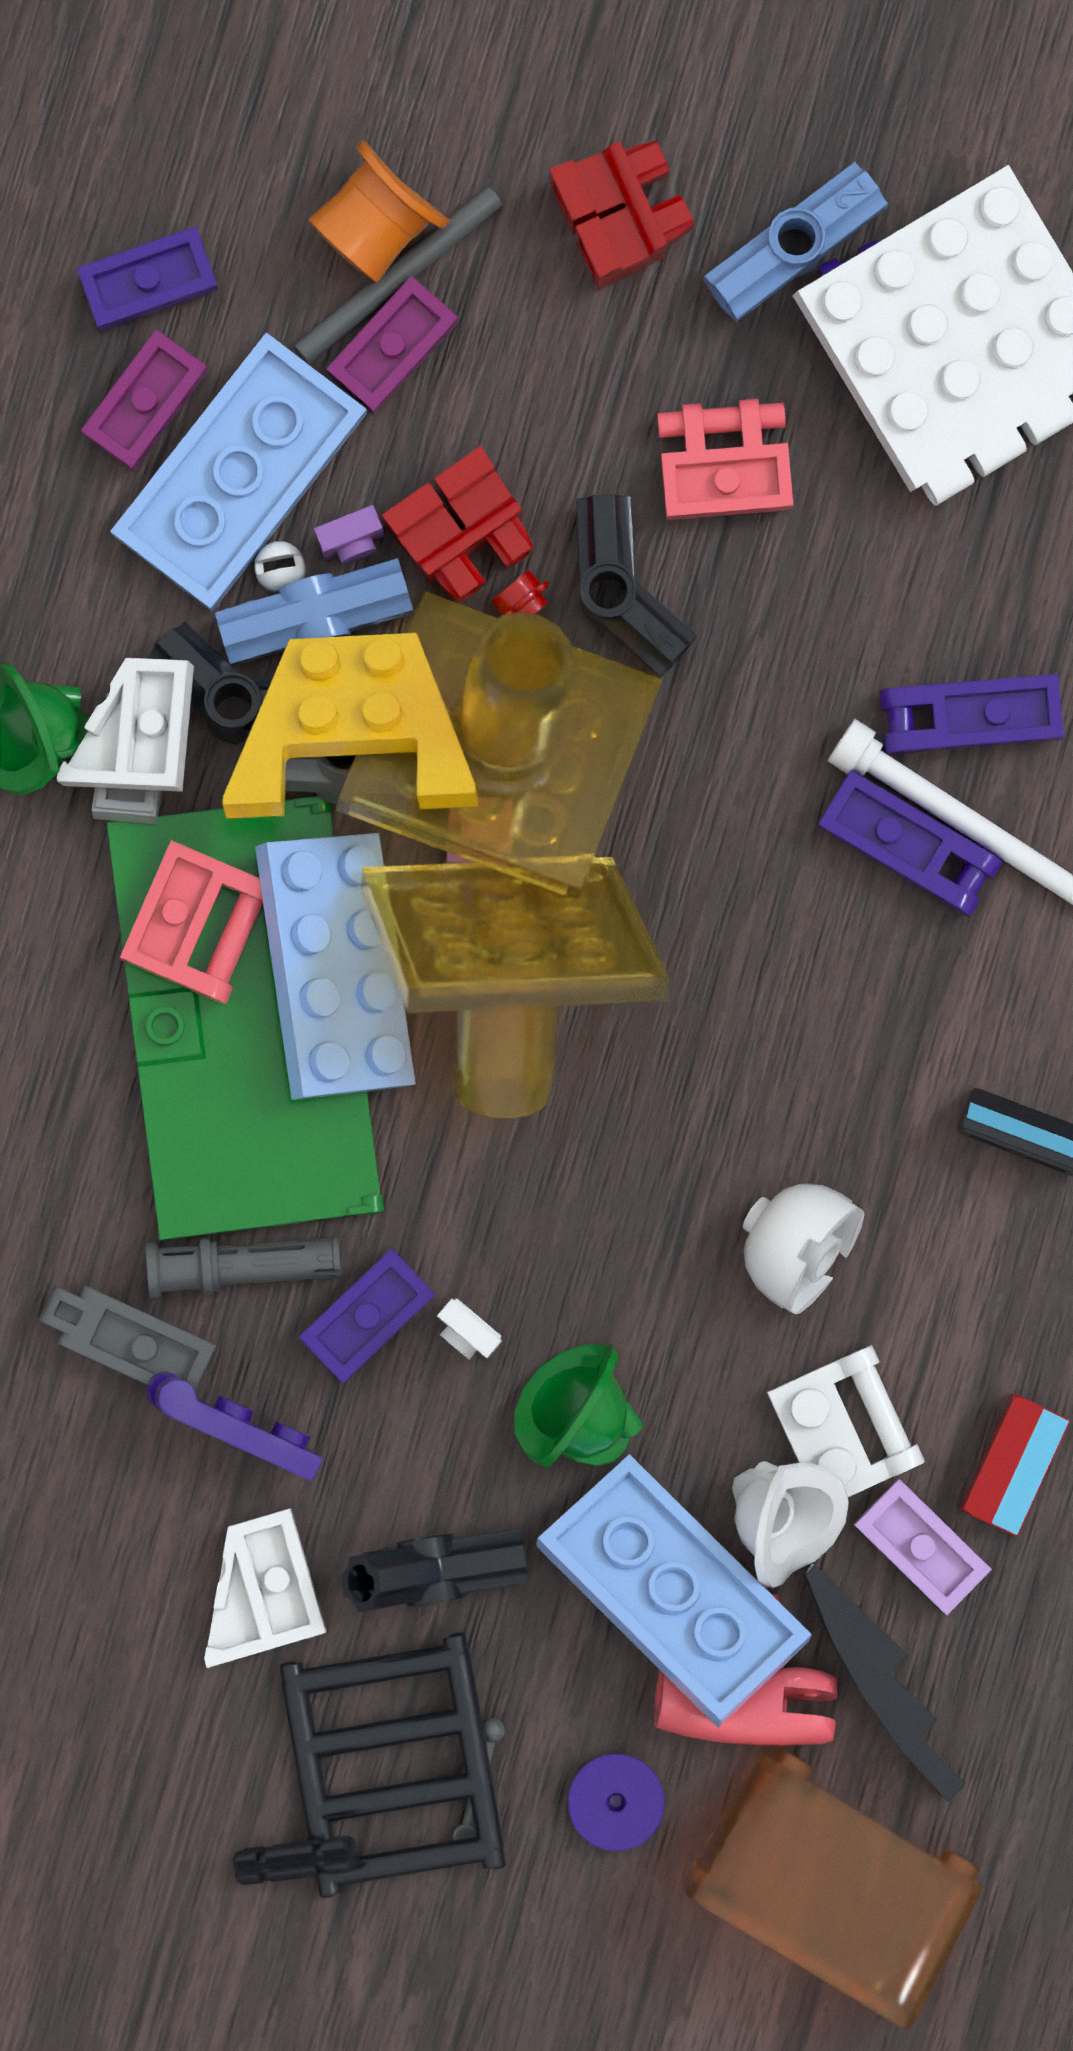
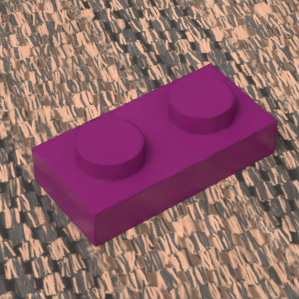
(392, 345)
(144, 400)

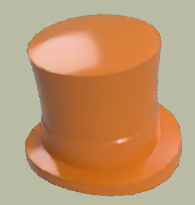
(374, 216)

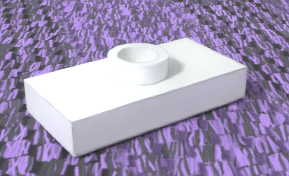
(467, 1330)

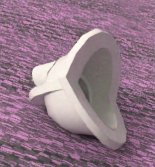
(788, 1516)

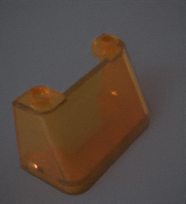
(834, 1889)

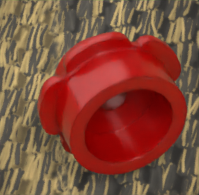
(522, 596)

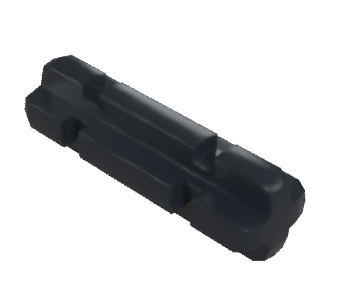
(295, 1860)

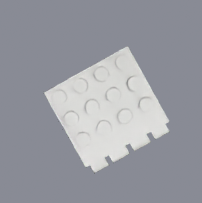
(954, 335)

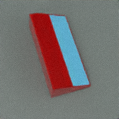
(1014, 1464)

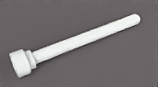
(863, 754)

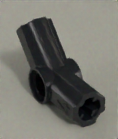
(608, 553)
(213, 682)
(435, 1569)

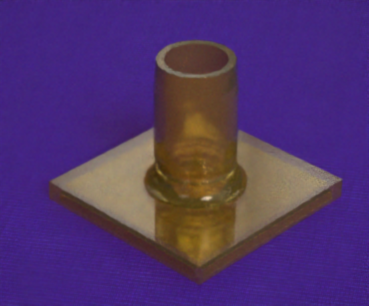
(541, 736)
(506, 964)

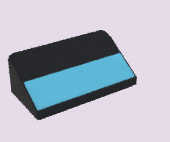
(1018, 1130)

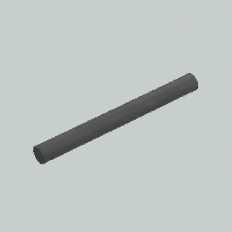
(408, 265)

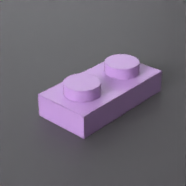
(922, 1546)

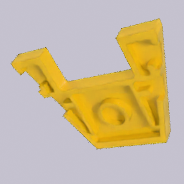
(350, 701)

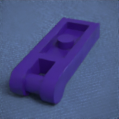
(974, 714)
(908, 842)
(231, 1424)

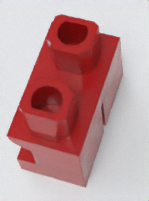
(611, 213)
(483, 510)

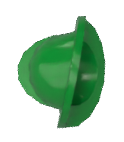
(37, 730)
(575, 1409)

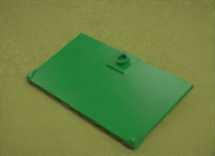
(214, 1075)

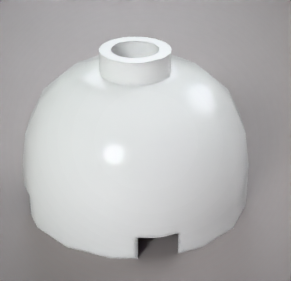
(797, 1242)

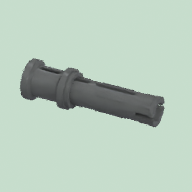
(211, 1266)

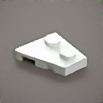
(138, 731)
(262, 1591)

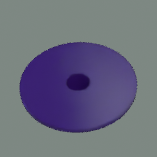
(616, 1802)

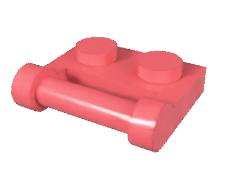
(177, 914)

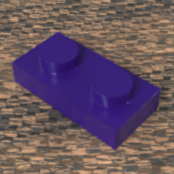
(147, 278)
(367, 1315)

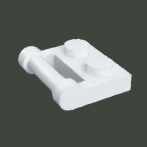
(824, 1433)

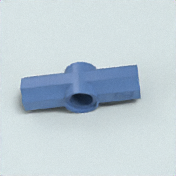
(825, 216)
(314, 609)

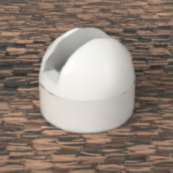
(277, 578)

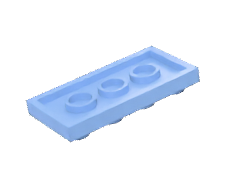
(239, 472)
(329, 969)
(673, 1590)

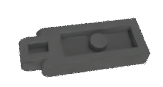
(125, 1336)

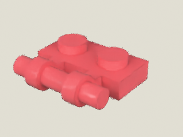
(725, 479)

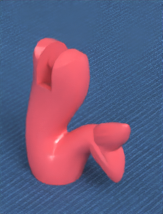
(761, 1718)

